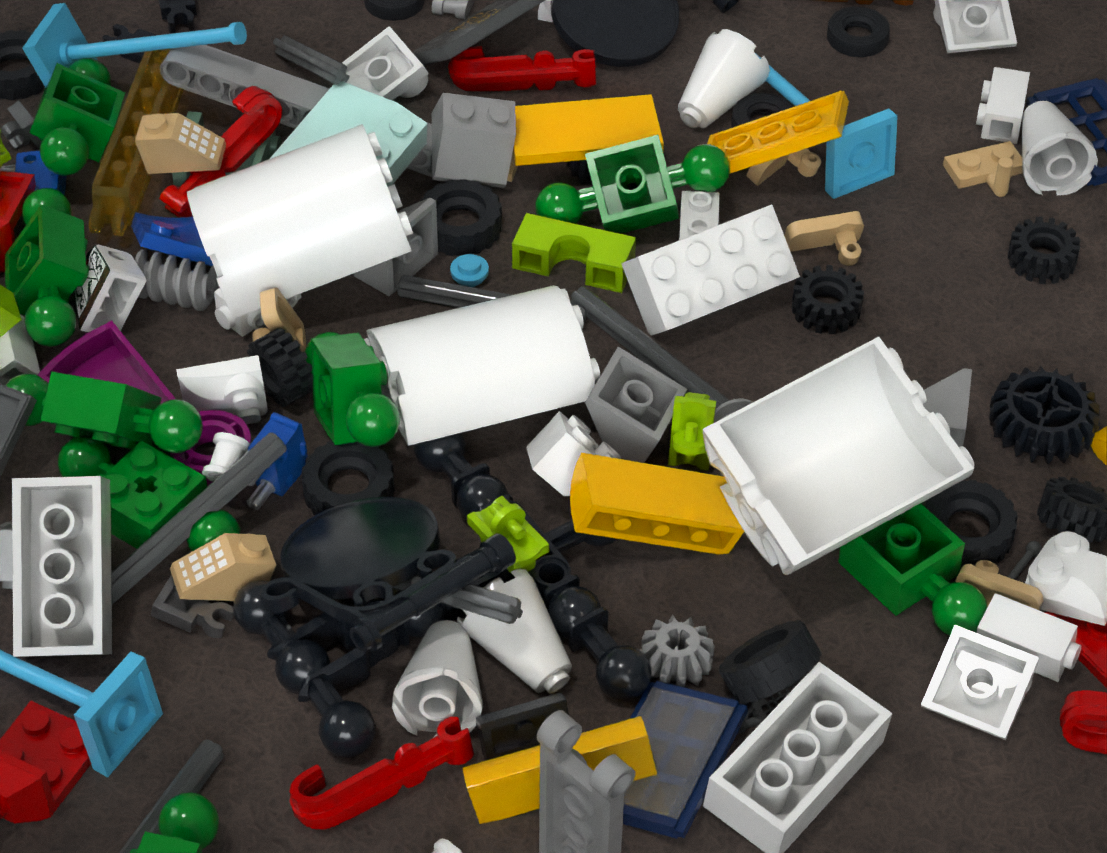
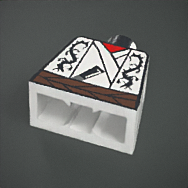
(109, 289)

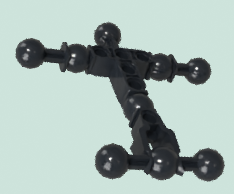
(575, 611)

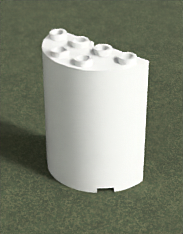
(300, 219)
(485, 363)
(833, 456)

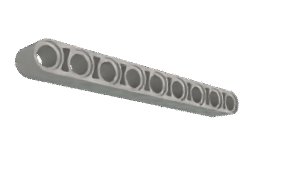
(225, 76)

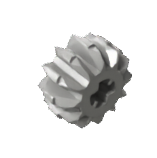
(678, 651)

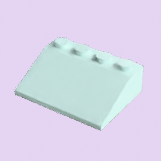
(348, 106)

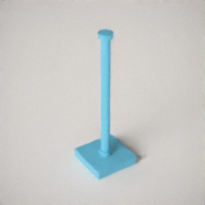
(62, 42)
(861, 154)
(112, 716)

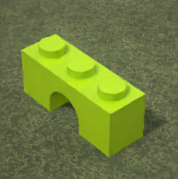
(546, 241)

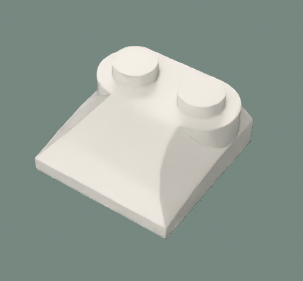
(975, 24)
(387, 67)
(226, 386)
(1071, 578)
(980, 682)

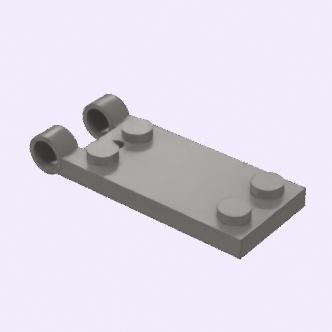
(578, 805)

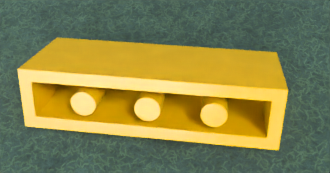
(652, 505)
(512, 782)

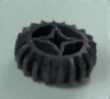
(1069, 419)

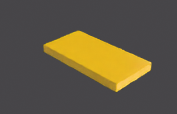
(578, 127)
(783, 132)

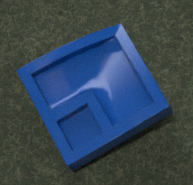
(170, 236)

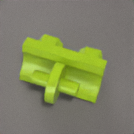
(689, 419)
(510, 522)

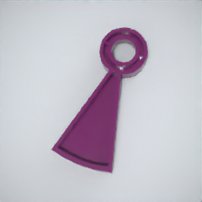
(111, 357)

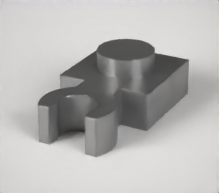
(187, 613)

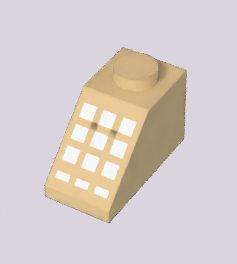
(177, 145)
(223, 567)

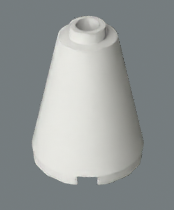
(721, 78)
(1054, 151)
(530, 644)
(439, 681)

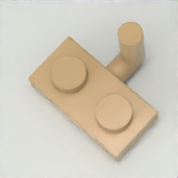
(987, 164)

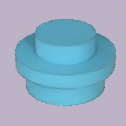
(469, 270)

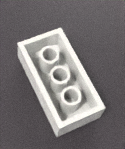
(710, 270)
(61, 566)
(797, 760)

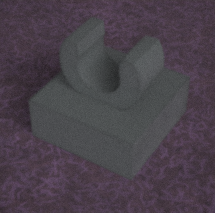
(19, 127)

